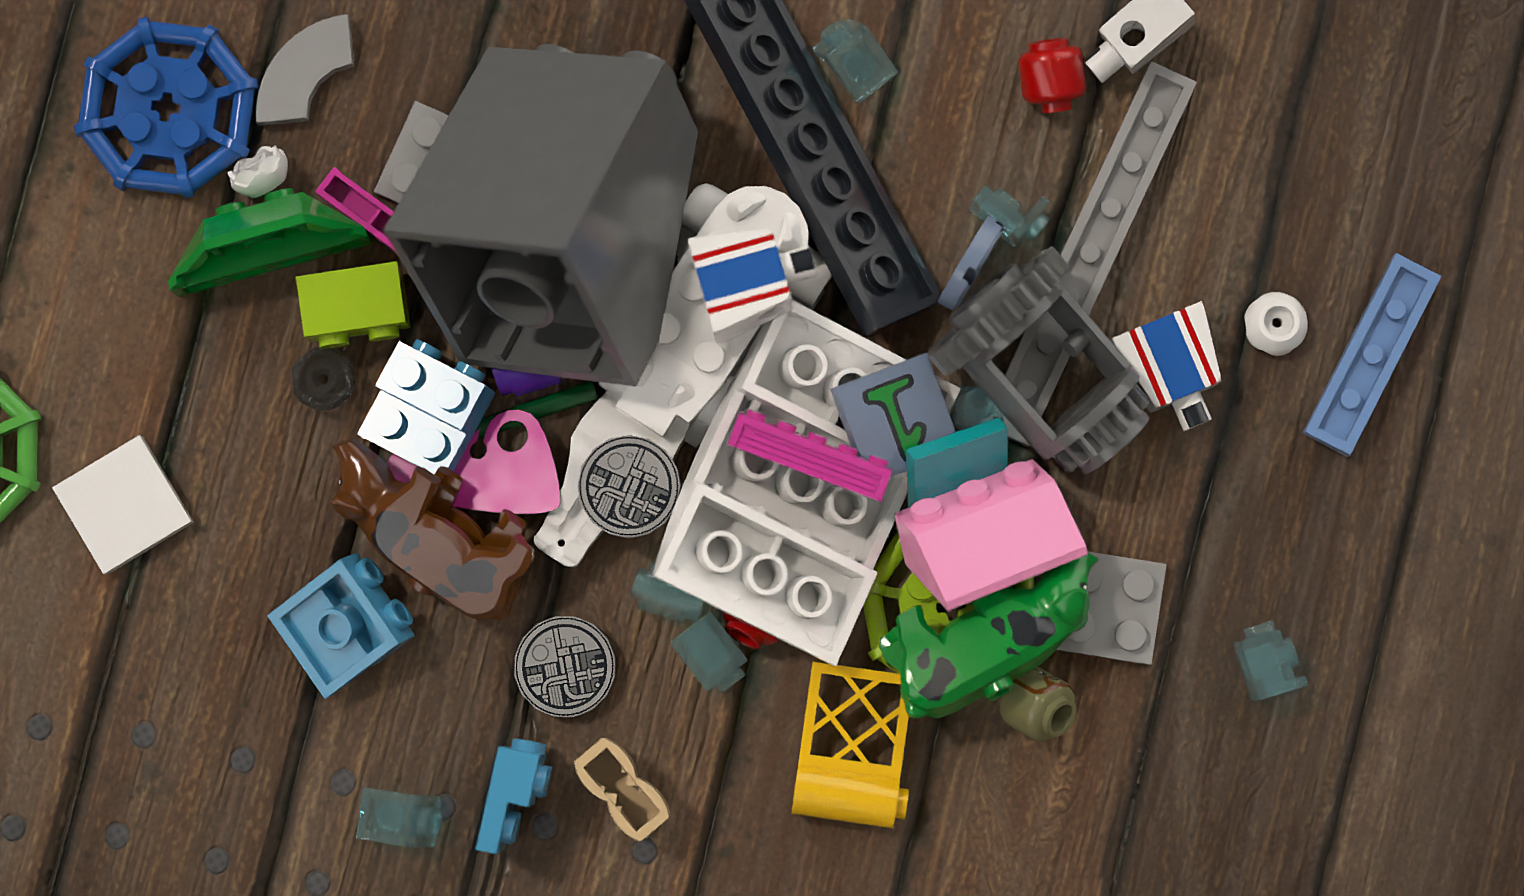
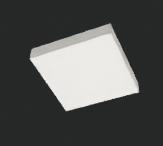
(123, 505)

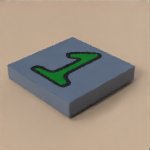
(893, 411)

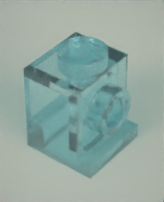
(1268, 662)

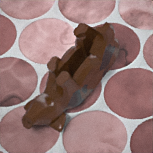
(431, 539)

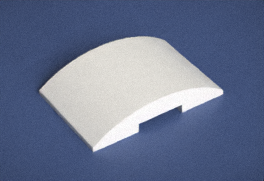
(769, 537)

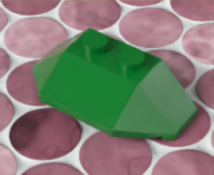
(263, 239)

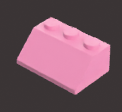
(989, 534)

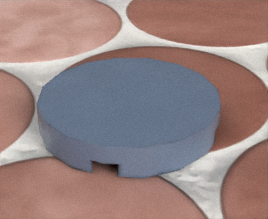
(971, 263)

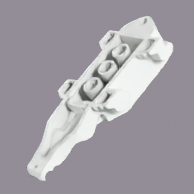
(687, 367)

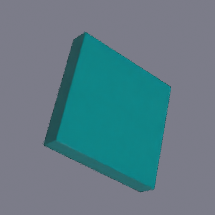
(955, 459)

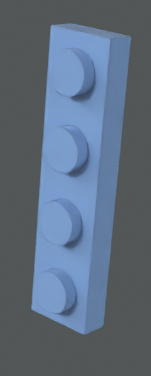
(1371, 355)

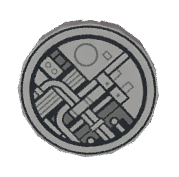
(628, 486)
(564, 666)

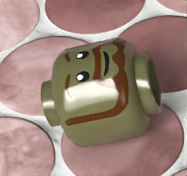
(1039, 705)

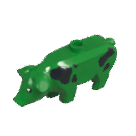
(988, 645)

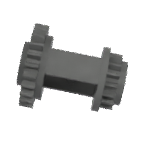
(998, 314)

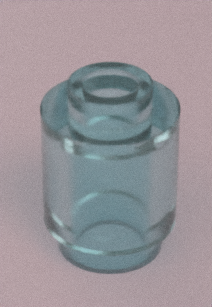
(663, 599)

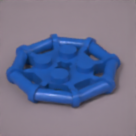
(150, 83)

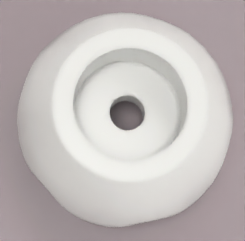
(260, 173)
(1261, 331)

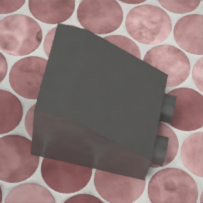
(552, 212)

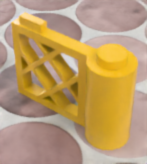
(844, 787)

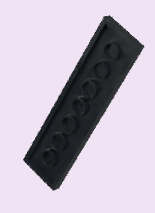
(818, 159)

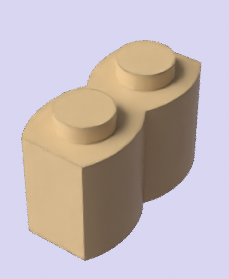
(613, 777)

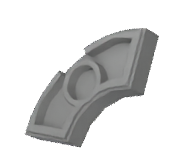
(302, 68)

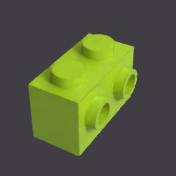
(353, 304)

